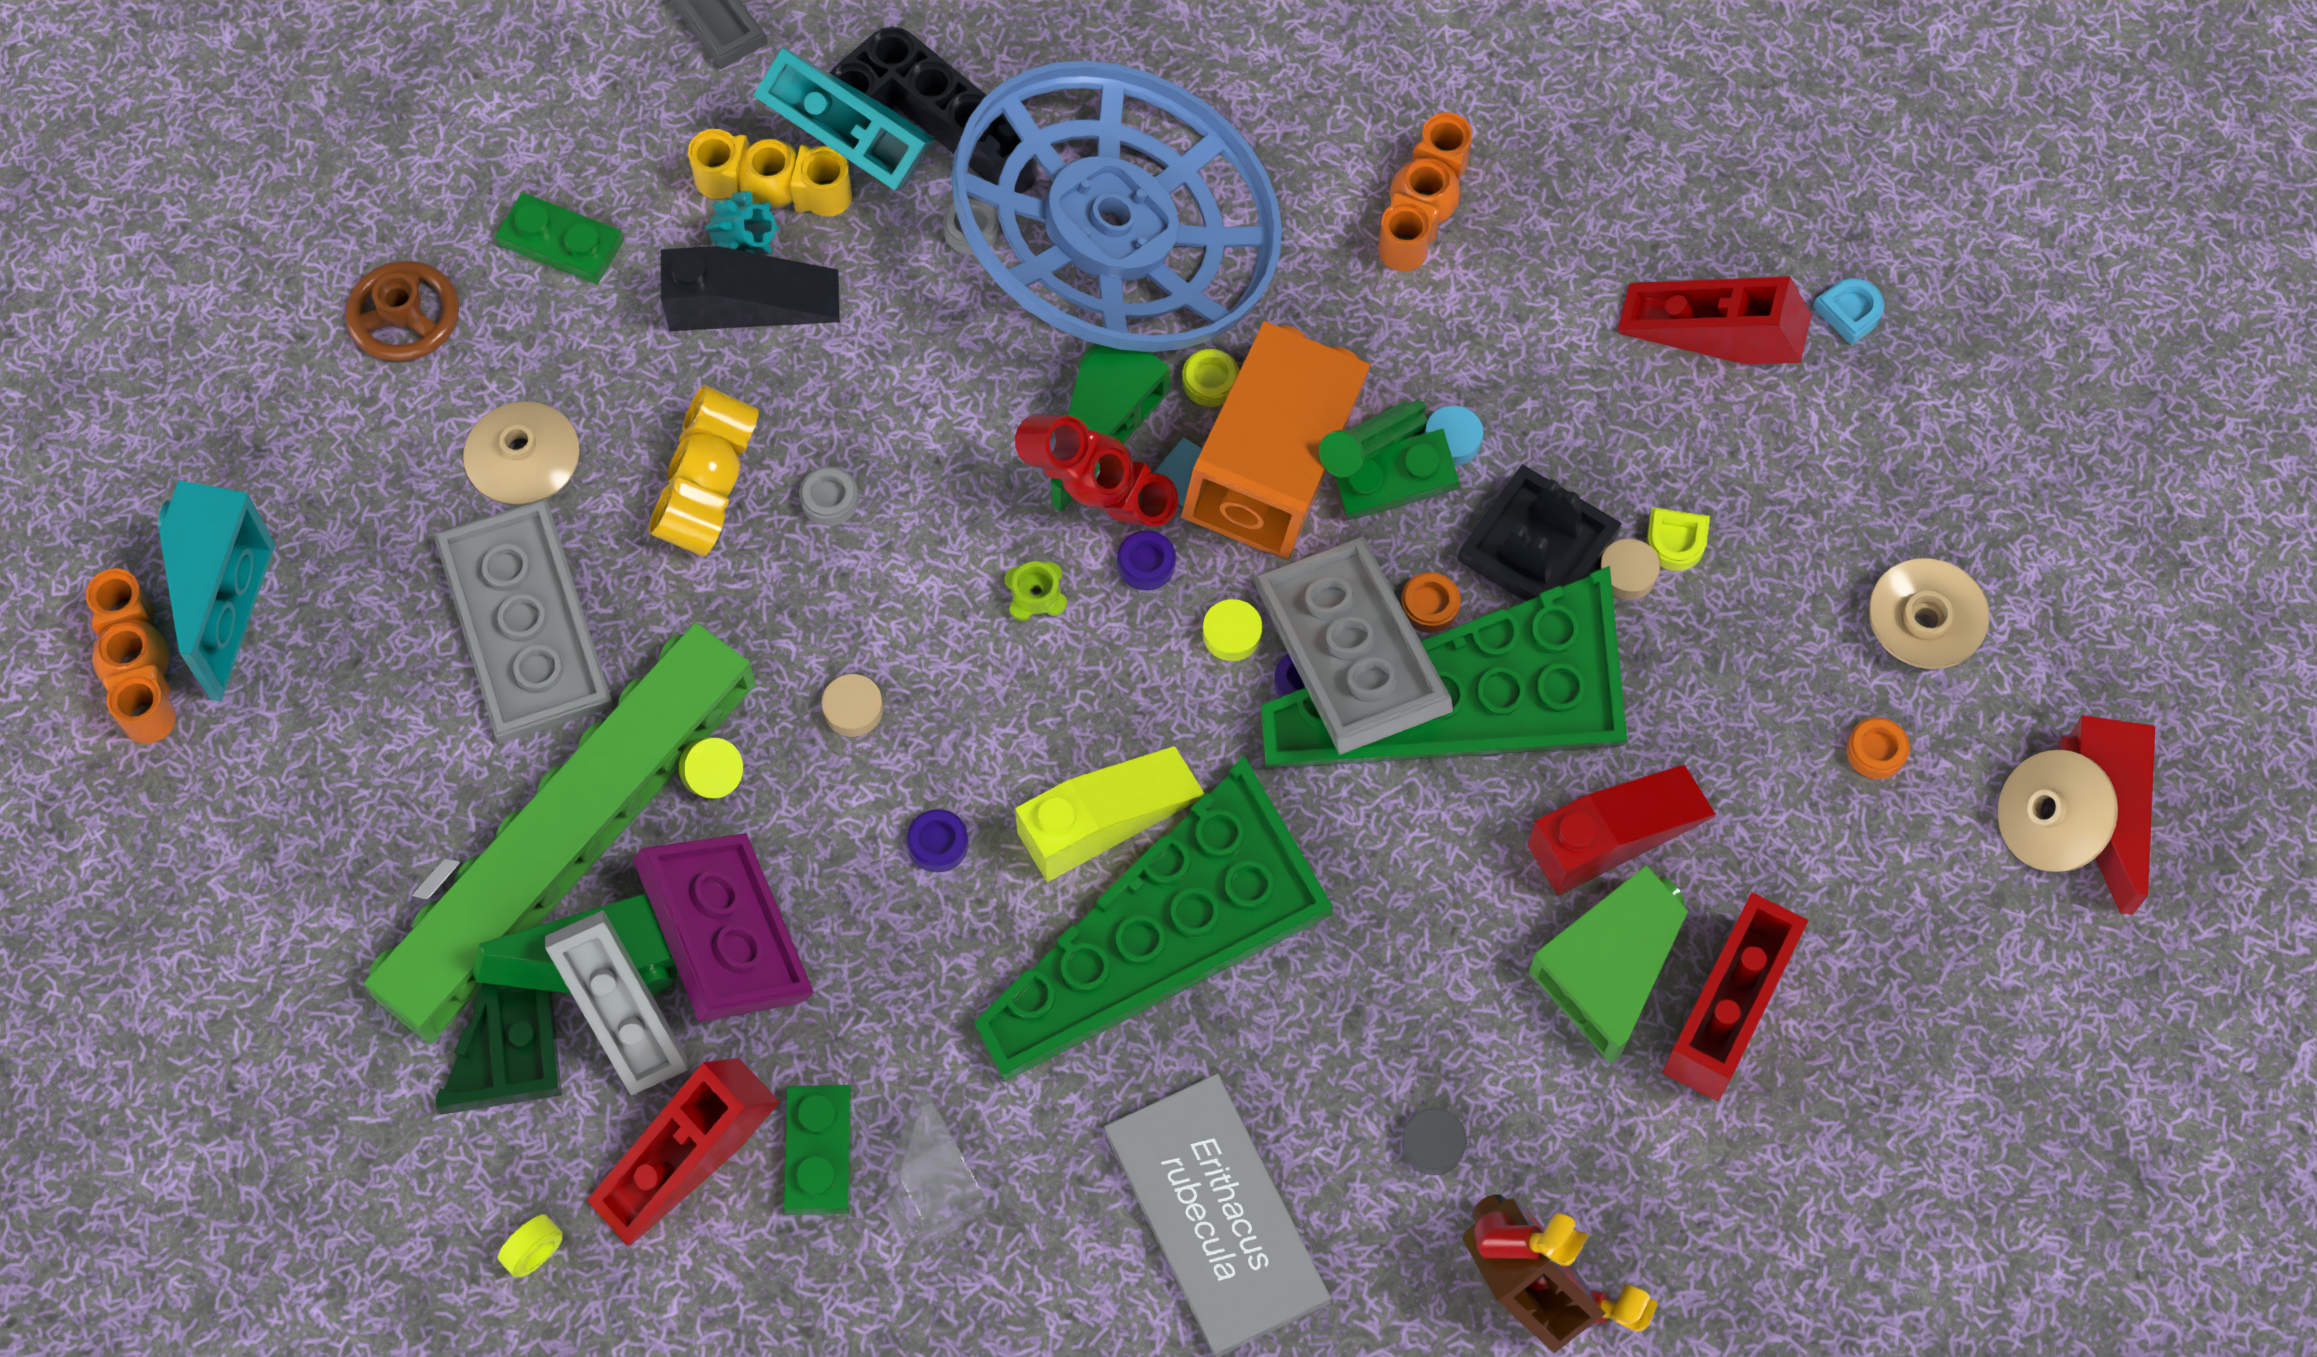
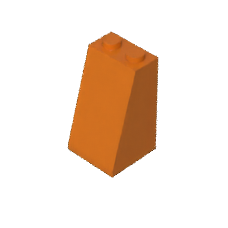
(1263, 450)

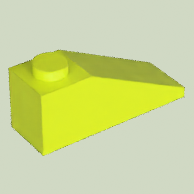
(1103, 809)

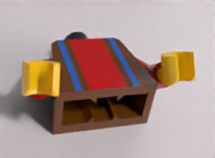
(1535, 1274)

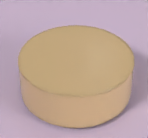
(1632, 568)
(852, 705)

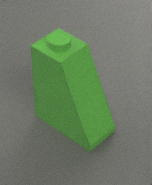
(1611, 959)

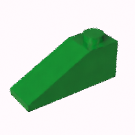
(1114, 396)
(525, 963)

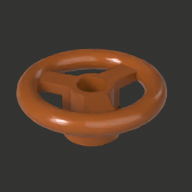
(391, 286)

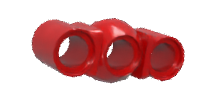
(1075, 461)

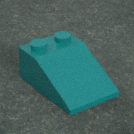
(214, 571)

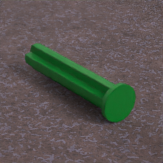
(1346, 451)

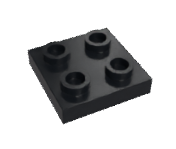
(1538, 537)

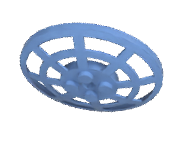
(1120, 188)

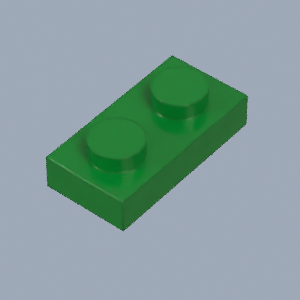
(559, 238)
(1400, 476)
(818, 1150)

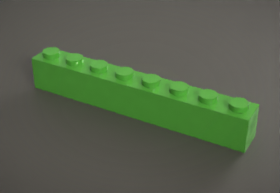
(561, 830)

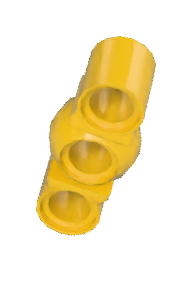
(747, 164)
(703, 471)

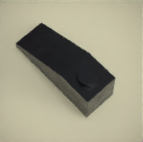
(744, 289)

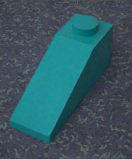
(844, 119)

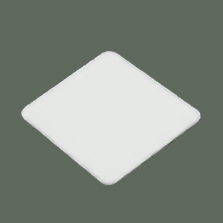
(436, 878)

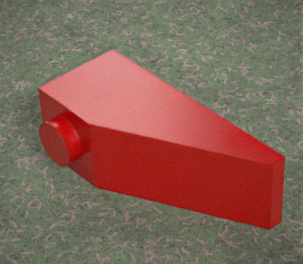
(1722, 318)
(2127, 758)
(1616, 826)
(683, 1146)

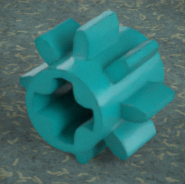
(742, 224)

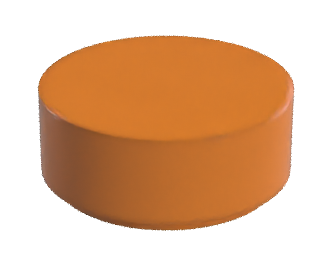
(1430, 602)
(1878, 748)

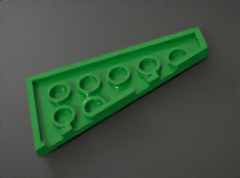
(1516, 685)
(1180, 914)

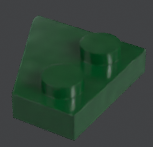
(504, 1052)

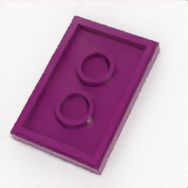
(722, 926)

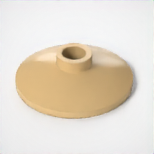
(525, 473)
(1937, 591)
(2082, 817)

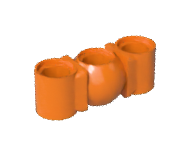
(1427, 171)
(123, 633)

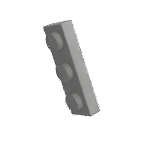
(616, 1002)

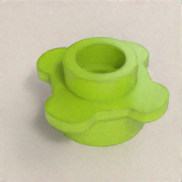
(1030, 575)

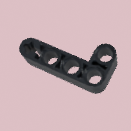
(941, 116)

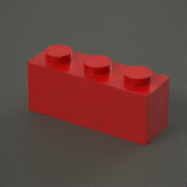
(1735, 997)

